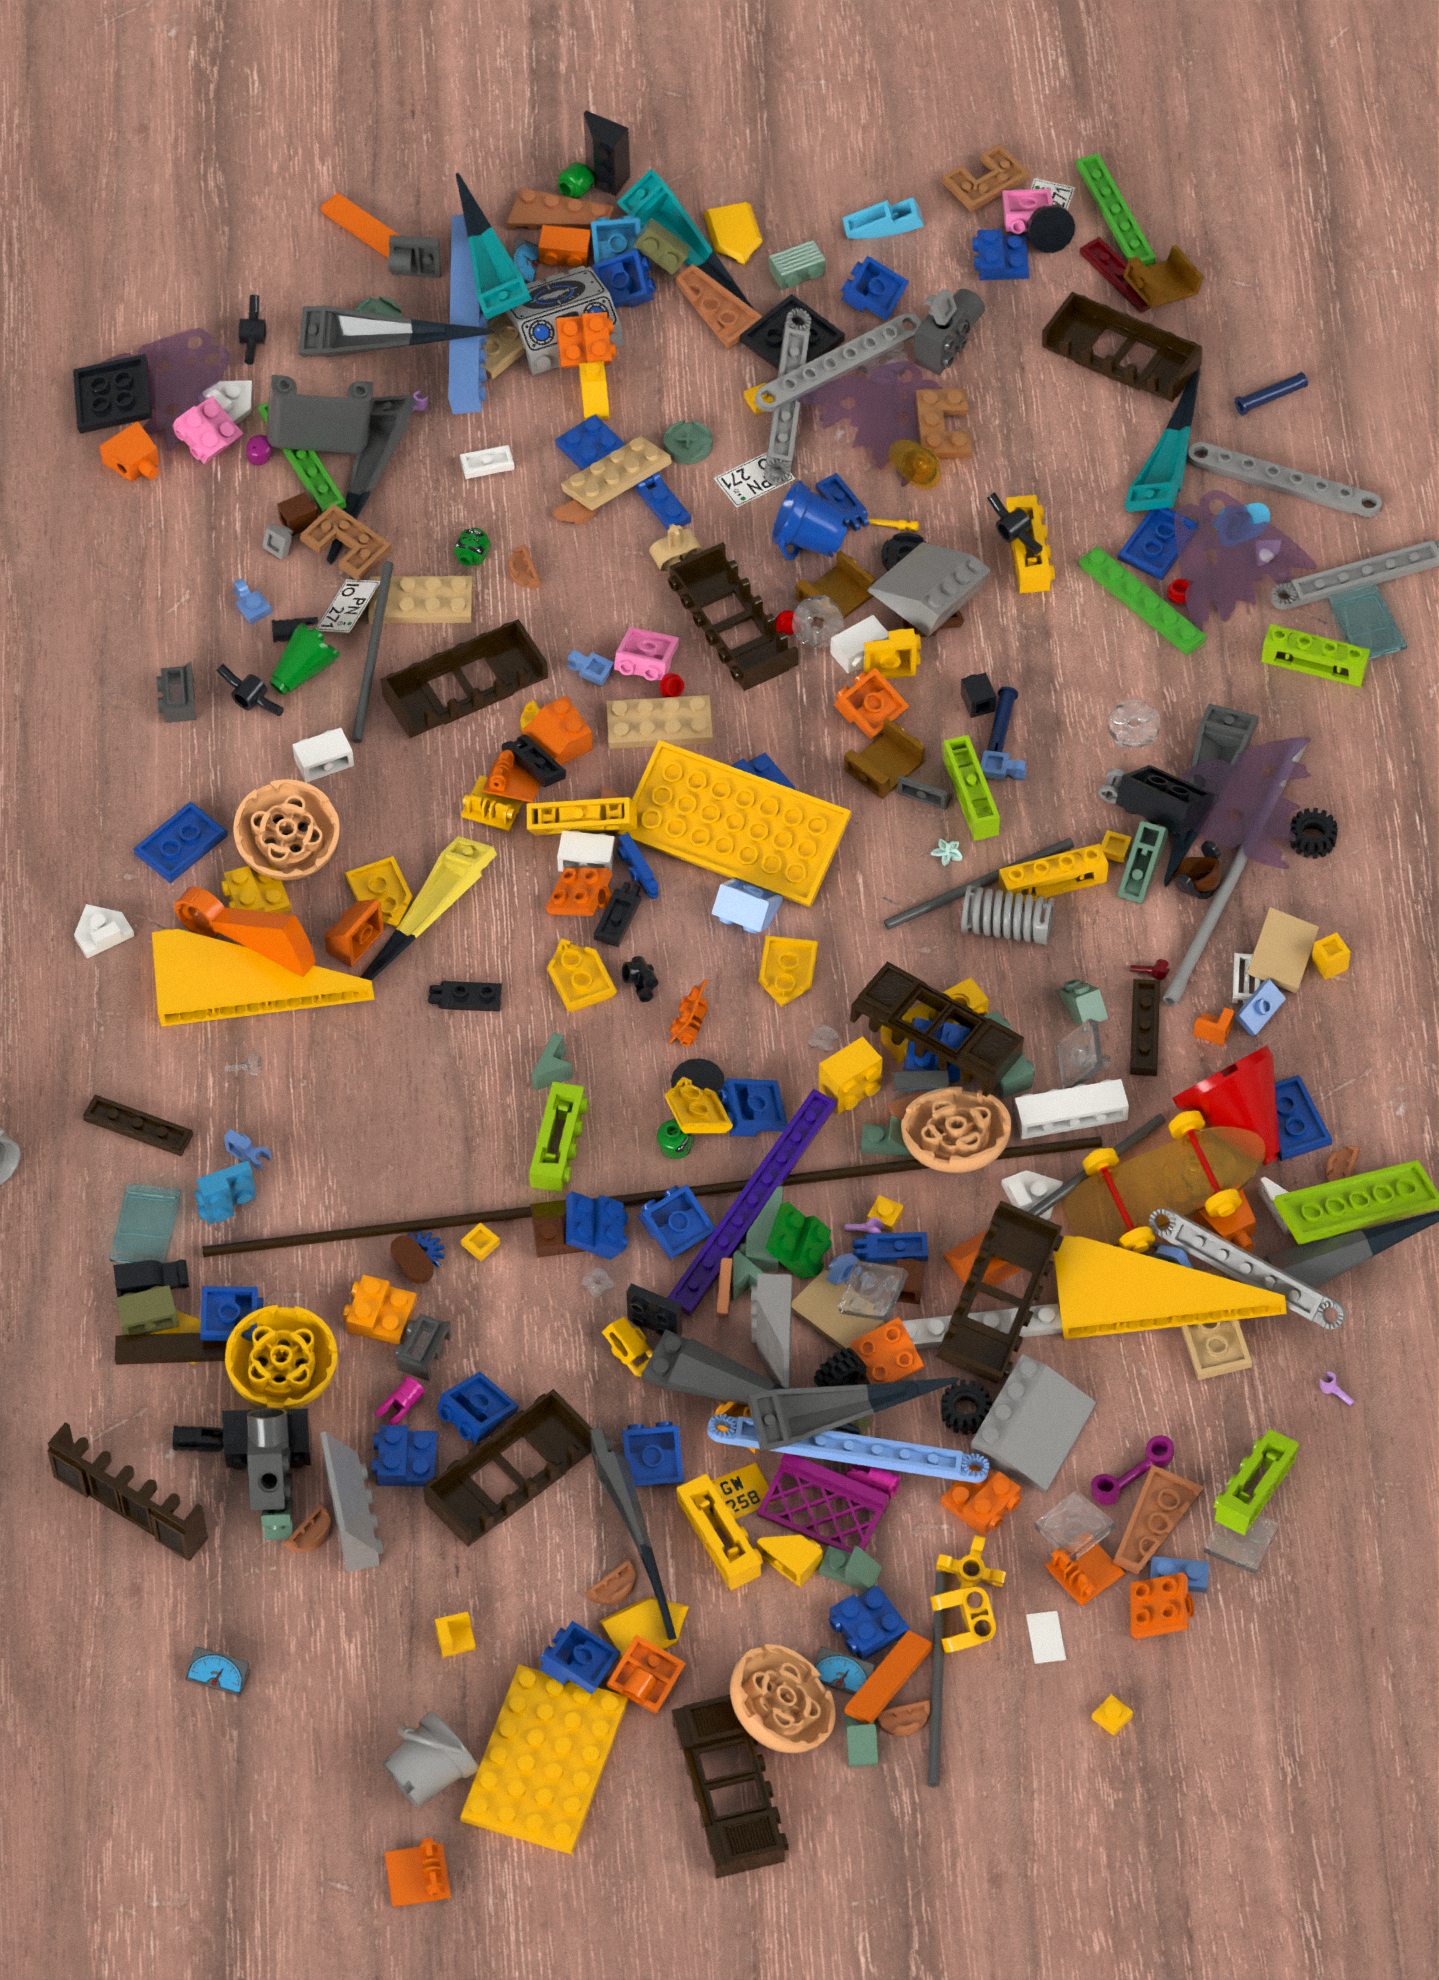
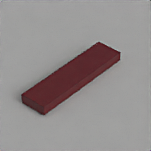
(1112, 268)

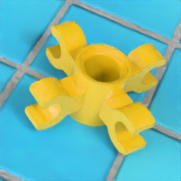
(951, 1565)

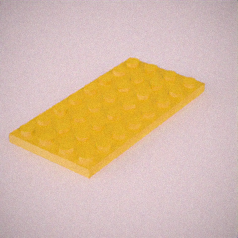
(736, 823)

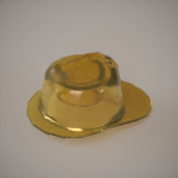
(916, 463)

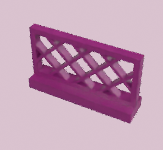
(827, 1481)

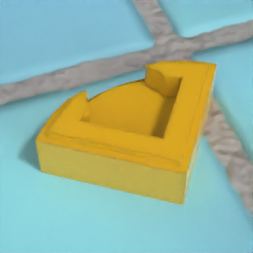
(529, 712)

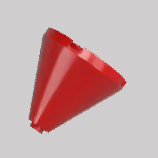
(1239, 1098)

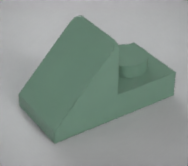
(551, 1064)
(884, 1139)
(744, 1274)
(278, 1522)
(853, 1568)
(860, 1742)

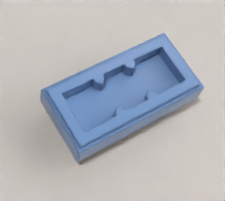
(1260, 1007)

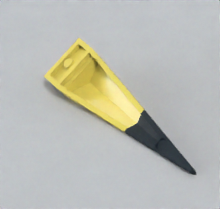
(451, 876)

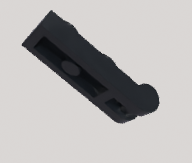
(535, 760)

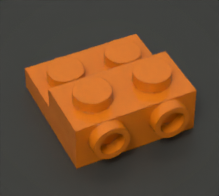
(584, 339)
(870, 702)
(984, 1502)

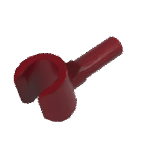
(1159, 970)

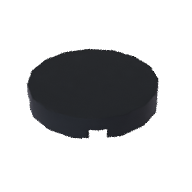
(1050, 228)
(898, 548)
(701, 1072)

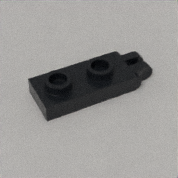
(618, 915)
(466, 996)

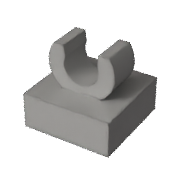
(941, 306)
(277, 540)

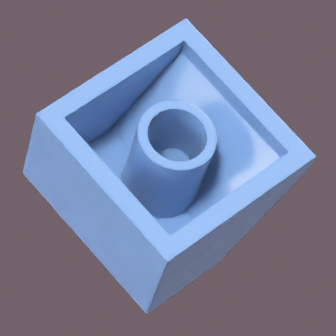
(746, 905)

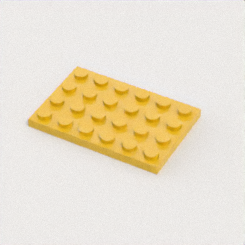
(544, 1760)

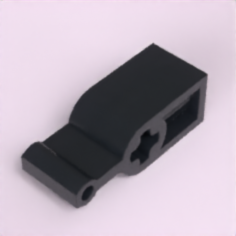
(144, 1275)

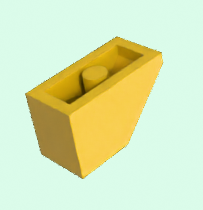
(594, 390)
(791, 1556)

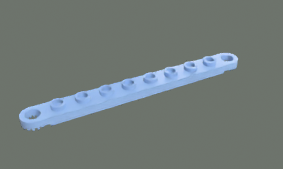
(861, 1451)

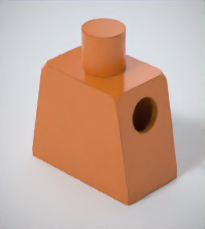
(131, 453)
(1235, 1227)

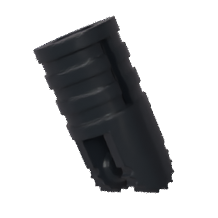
(283, 629)
(197, 1439)

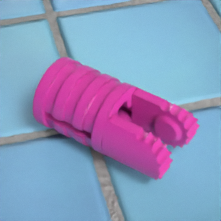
(402, 1399)
(875, 1478)

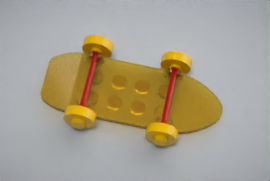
(1183, 1175)

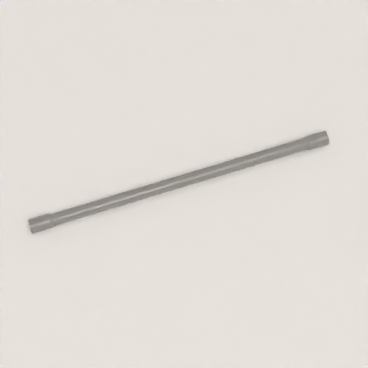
(1179, 982)

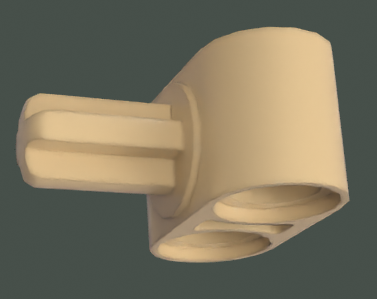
(674, 548)

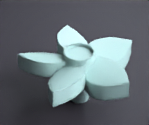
(947, 851)

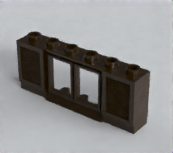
(1082, 322)
(712, 577)
(507, 652)
(984, 1053)
(1021, 1241)
(549, 1428)
(89, 1479)
(742, 1838)

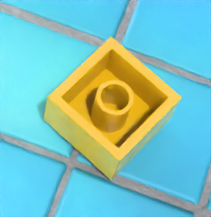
(851, 1075)

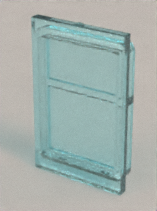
(1367, 621)
(145, 1224)

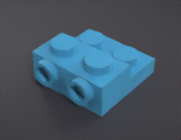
(613, 237)
(223, 1190)

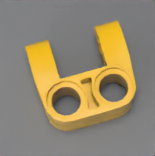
(970, 1616)

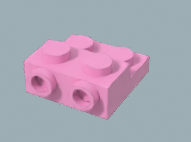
(1021, 204)
(207, 430)
(645, 653)

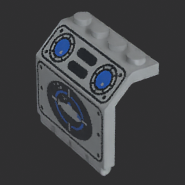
(560, 297)

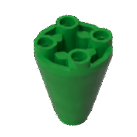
(302, 659)

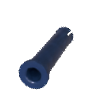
(1270, 393)
(1007, 696)

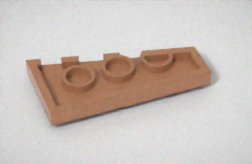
(540, 208)
(716, 305)
(1156, 1513)

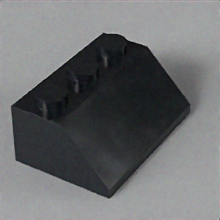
(607, 152)
(1163, 799)
(236, 1438)

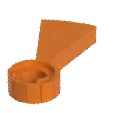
(267, 933)

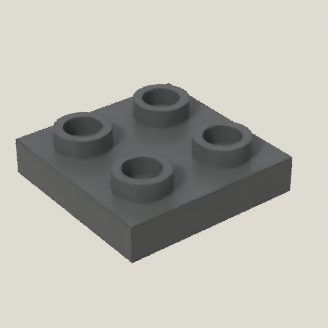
(414, 256)

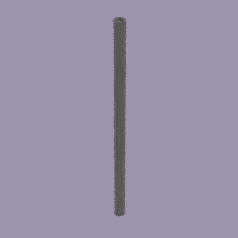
(372, 652)
(980, 882)
(1120, 1149)
(937, 1686)

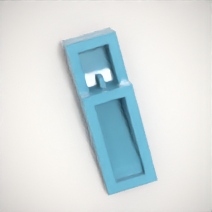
(884, 220)

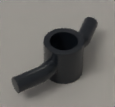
(252, 330)
(1013, 524)
(249, 691)

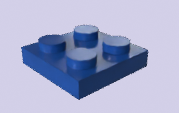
(589, 442)

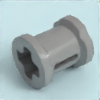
(1111, 785)

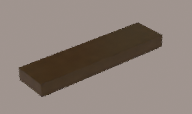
(1145, 1027)
(138, 1125)
(167, 1349)

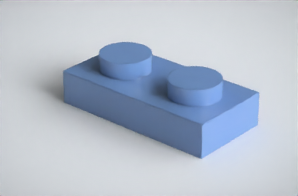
(1195, 1571)

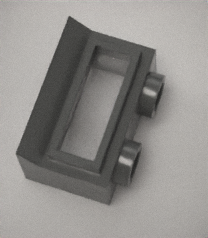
(178, 693)
(422, 1346)

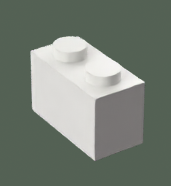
(849, 644)
(323, 754)
(585, 850)

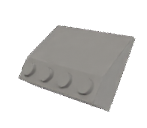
(930, 585)
(772, 1324)
(1033, 1424)
(350, 1504)

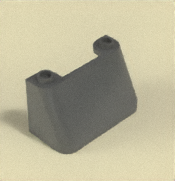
(318, 421)

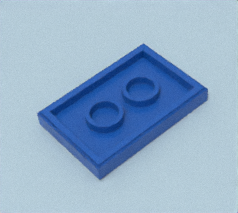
(1154, 544)
(180, 842)
(1298, 1120)

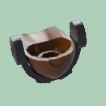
(1200, 874)

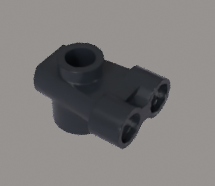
(642, 976)

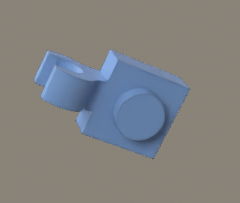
(251, 605)
(592, 668)
(998, 764)
(241, 1147)
(1170, 1254)
(841, 1268)

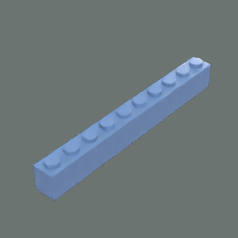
(465, 354)

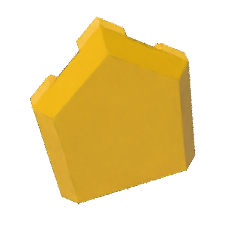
(733, 231)
(382, 882)
(787, 967)
(579, 976)
(697, 1109)
(645, 1621)

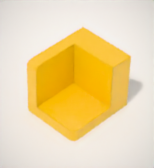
(1330, 956)
(455, 1634)

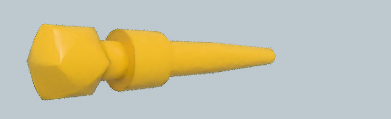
(901, 524)

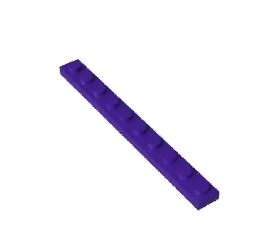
(751, 1200)

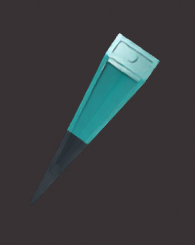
(656, 200)
(495, 275)
(1164, 470)

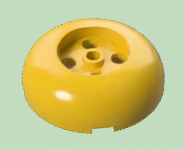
(308, 1341)

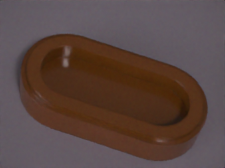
(411, 1259)

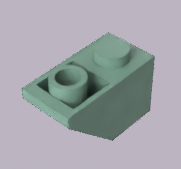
(1083, 1001)

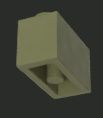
(661, 246)
(147, 1311)

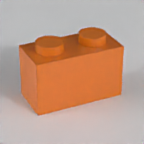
(564, 246)

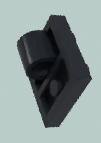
(653, 1311)

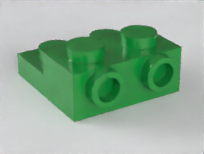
(799, 1241)

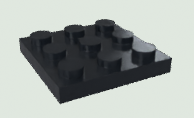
(766, 334)
(112, 393)

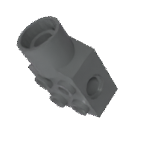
(938, 343)
(268, 1454)

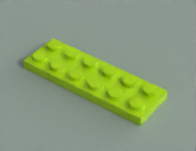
(1357, 1202)

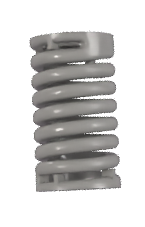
(1010, 921)

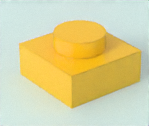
(750, 394)
(1116, 846)
(886, 1211)
(480, 1242)
(1112, 1715)

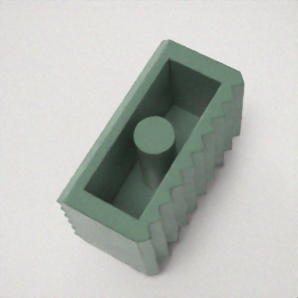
(797, 264)

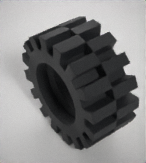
(1317, 821)
(841, 1369)
(961, 1393)

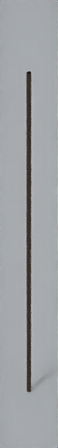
(628, 1199)

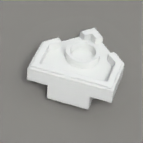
(233, 397)
(101, 930)
(1029, 1189)

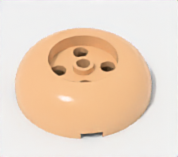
(297, 804)
(971, 1125)
(795, 1710)

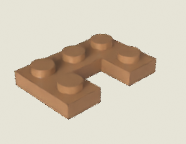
(1004, 175)
(931, 409)
(366, 545)

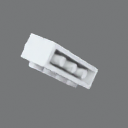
(1071, 1108)

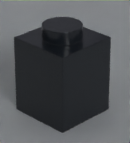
(978, 695)

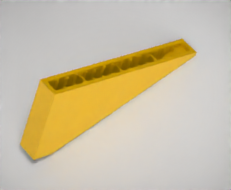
(221, 980)
(1125, 1291)

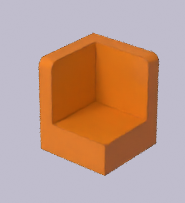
(1214, 1028)

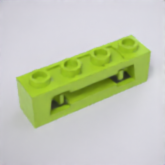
(1315, 655)
(971, 788)
(552, 1174)
(1279, 1456)

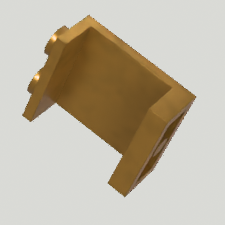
(1165, 280)
(844, 584)
(885, 759)

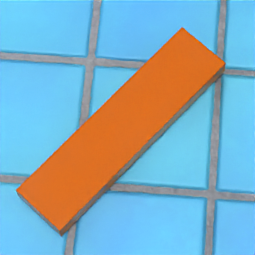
(358, 223)
(888, 1678)

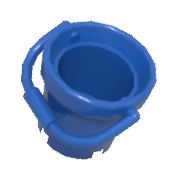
(809, 523)

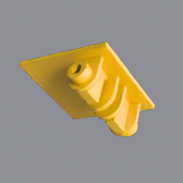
(490, 809)

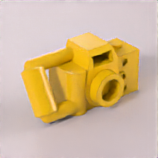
(628, 1344)

